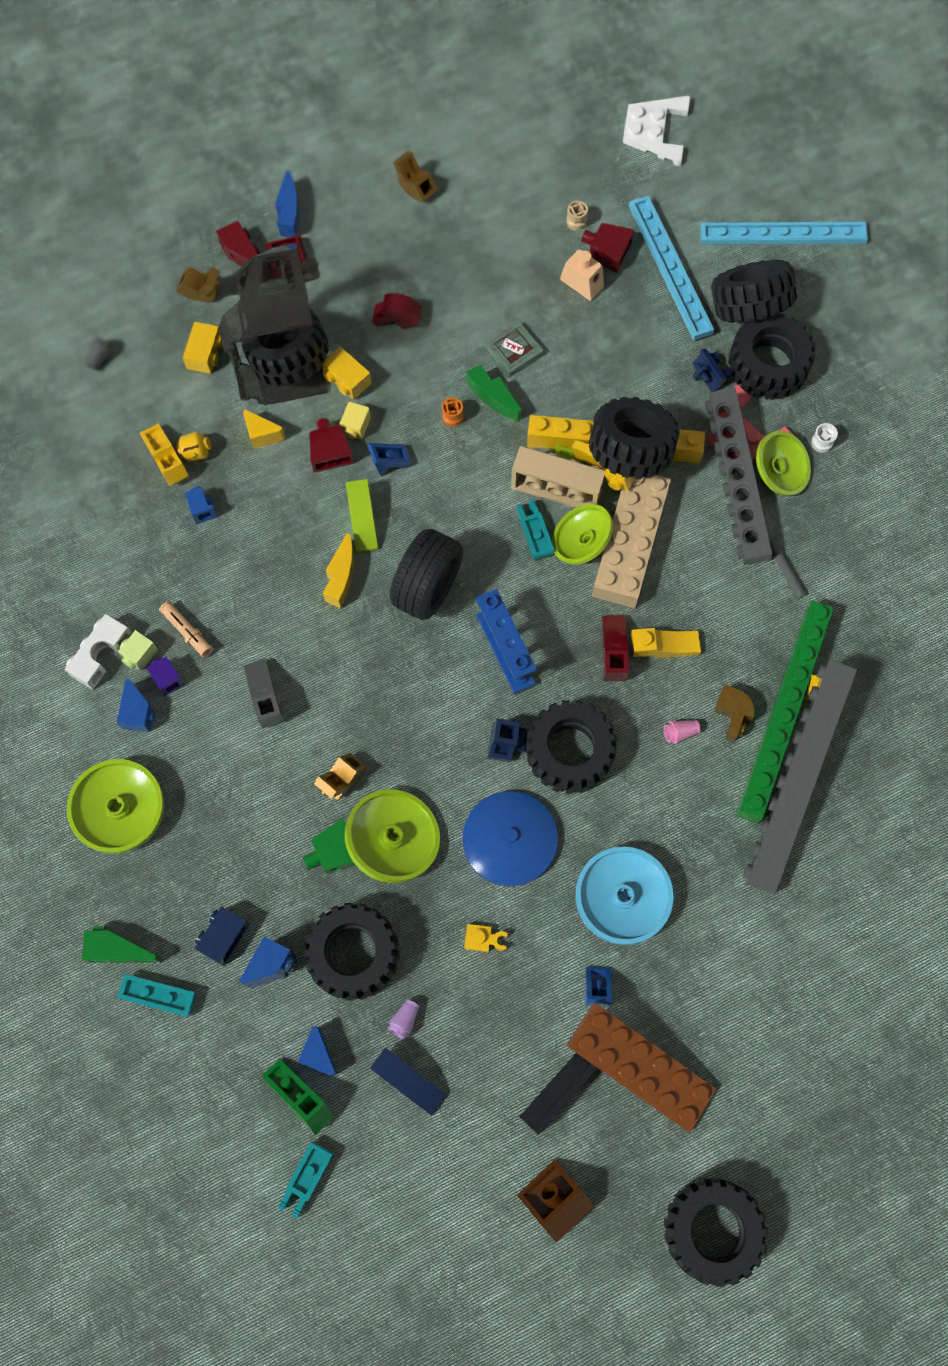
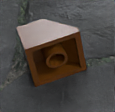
(555, 1200)

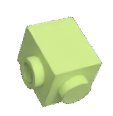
(137, 651)

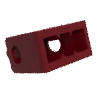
(609, 245)
(328, 447)

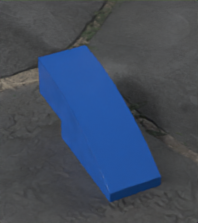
(287, 207)

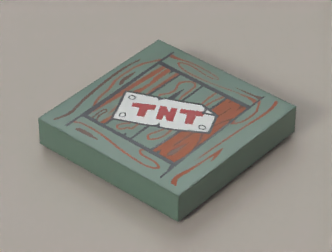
(513, 348)

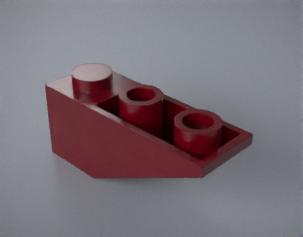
(236, 243)
(614, 648)

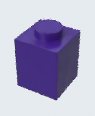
(165, 675)

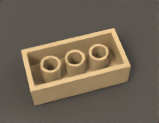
(556, 478)

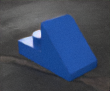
(389, 456)

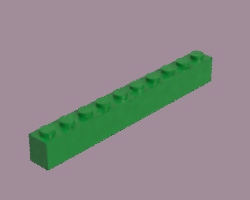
(784, 713)

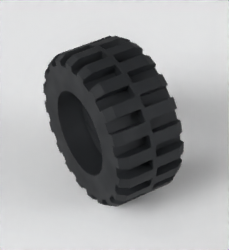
(754, 291)
(289, 363)
(765, 379)
(633, 437)
(571, 717)
(322, 936)
(751, 1237)

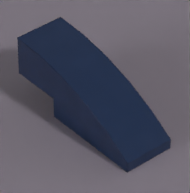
(408, 1081)

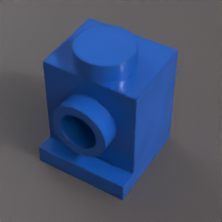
(200, 505)

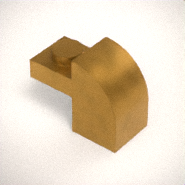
(414, 181)
(198, 285)
(738, 707)
(341, 777)

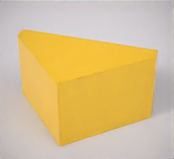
(262, 431)

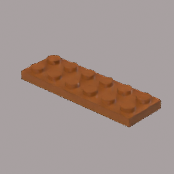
(641, 1067)

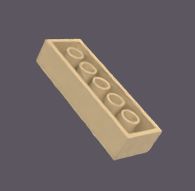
(631, 541)

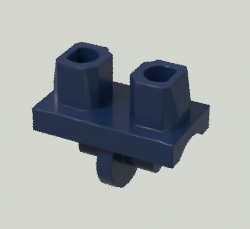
(708, 370)

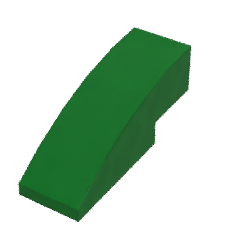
(493, 393)

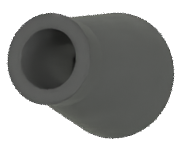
(98, 353)

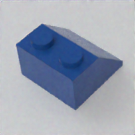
(268, 964)

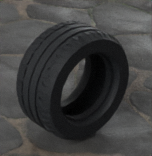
(426, 574)

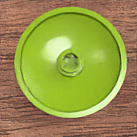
(115, 806)
(392, 836)

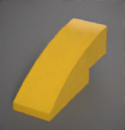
(340, 573)

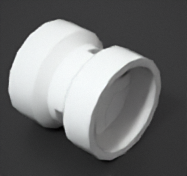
(824, 437)

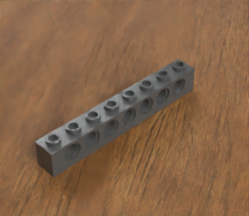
(727, 401)

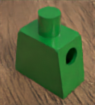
(330, 850)

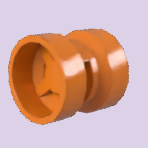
(455, 416)

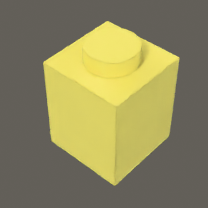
(355, 421)

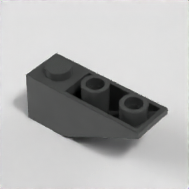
(263, 694)

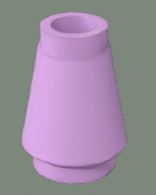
(403, 1020)

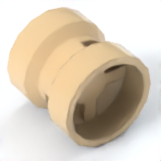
(577, 215)

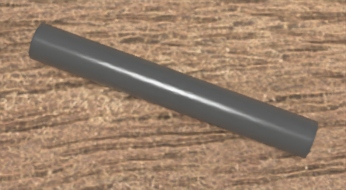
(786, 569)

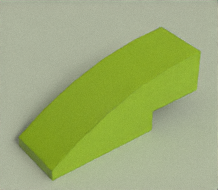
(361, 516)

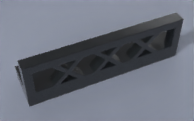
(557, 1093)

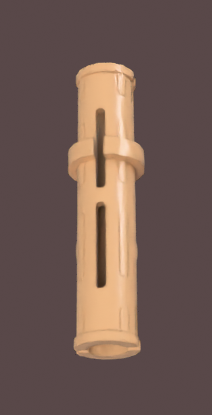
(201, 646)

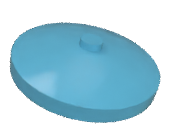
(624, 895)

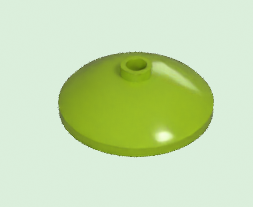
(783, 463)
(582, 534)

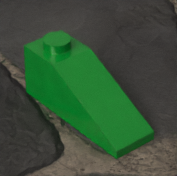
(107, 947)
(298, 1097)

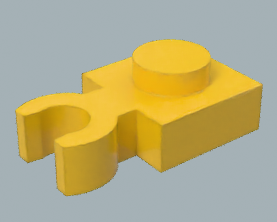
(480, 937)

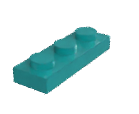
(156, 995)

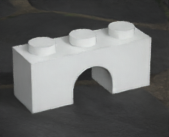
(106, 634)

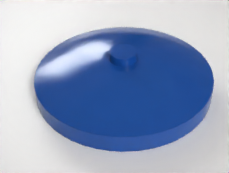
(510, 839)

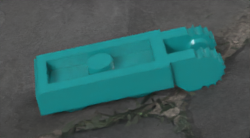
(535, 531)
(306, 1177)

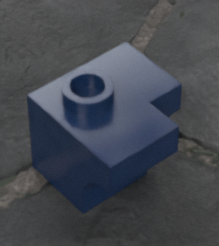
(505, 739)

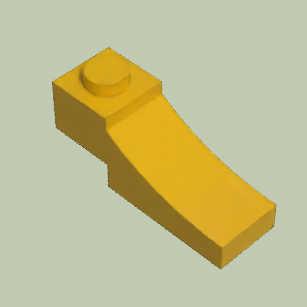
(164, 454)
(616, 482)
(664, 643)

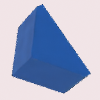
(598, 986)
(316, 1054)

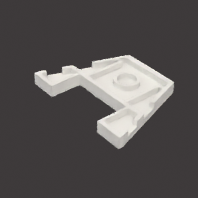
(646, 126)

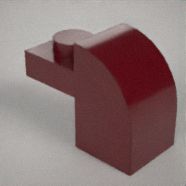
(399, 309)

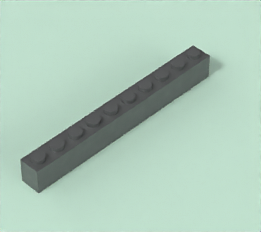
(800, 776)

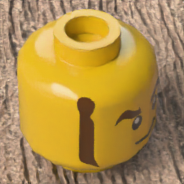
(193, 446)

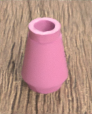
(680, 730)

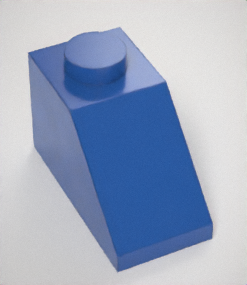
(135, 710)

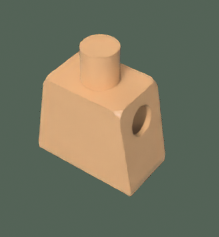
(583, 274)

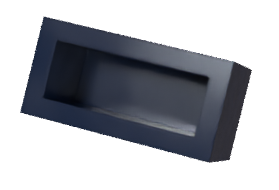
(221, 935)

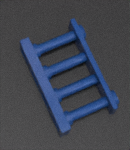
(505, 641)

